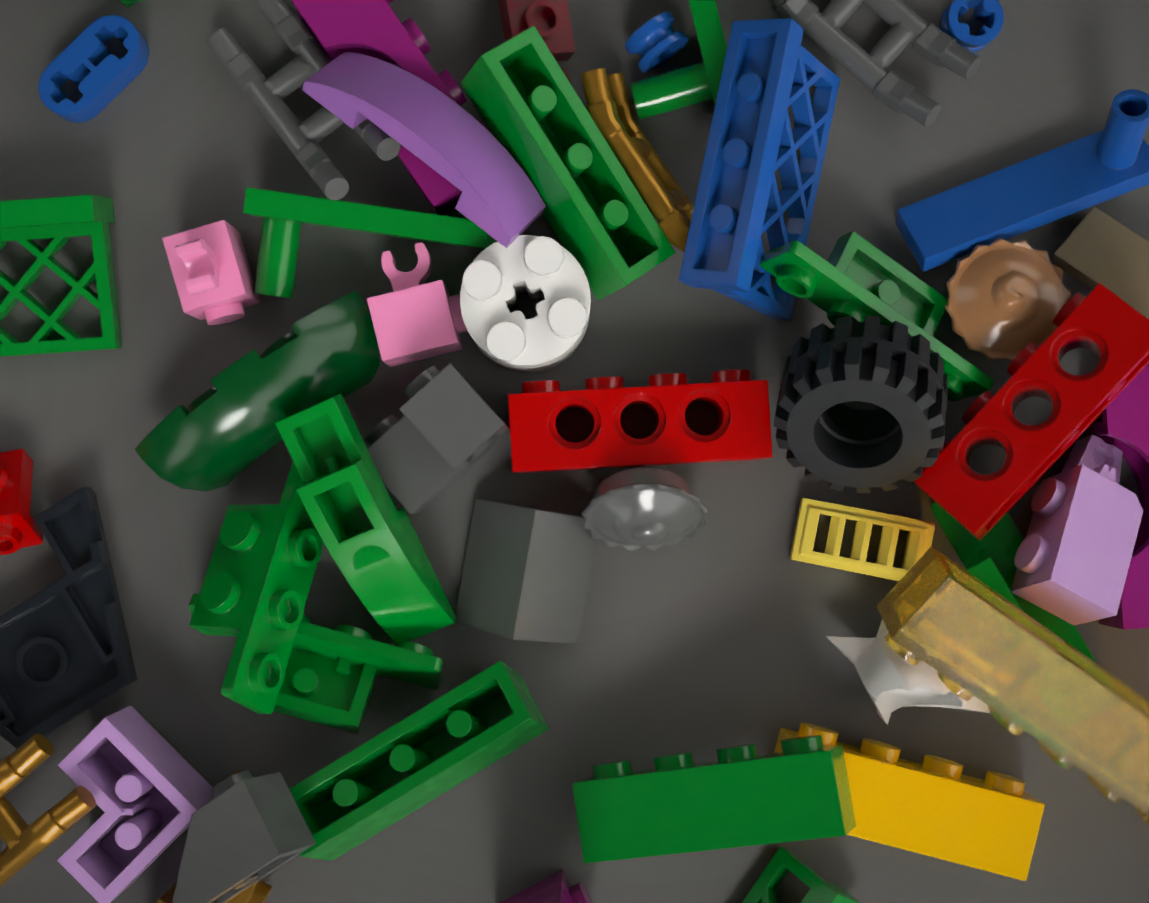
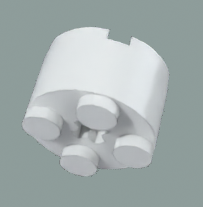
(543, 271)

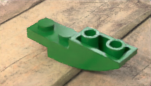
(360, 523)

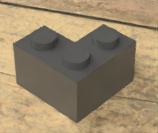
(436, 439)

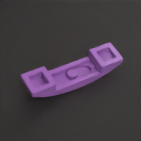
(436, 131)

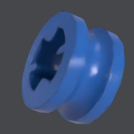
(984, 10)
(656, 42)

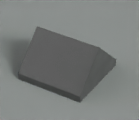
(525, 573)

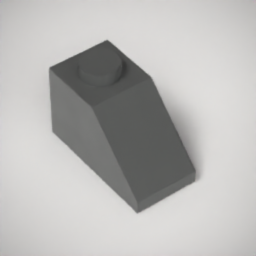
(240, 838)

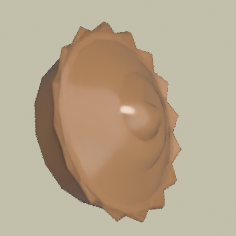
(1005, 298)

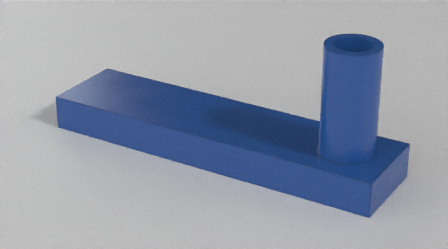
(1033, 189)

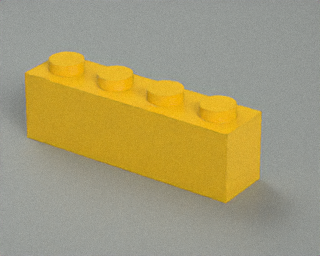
(936, 807)

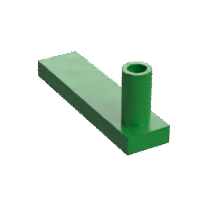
(691, 83)
(286, 212)

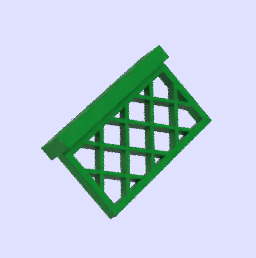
(59, 220)

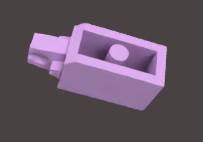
(1079, 537)

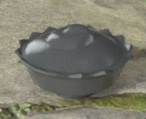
(643, 509)

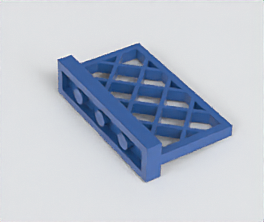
(745, 146)

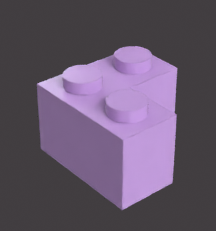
(145, 800)

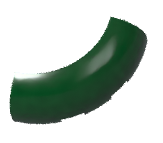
(236, 418)

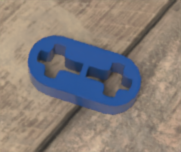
(94, 69)

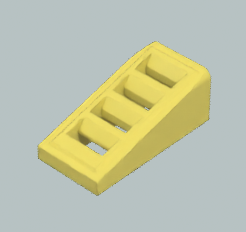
(918, 539)

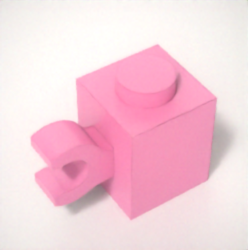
(211, 272)
(415, 317)

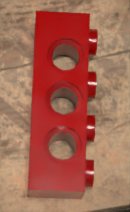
(1093, 322)
(740, 434)

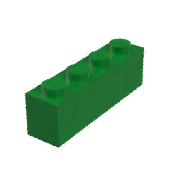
(568, 162)
(417, 760)
(714, 803)

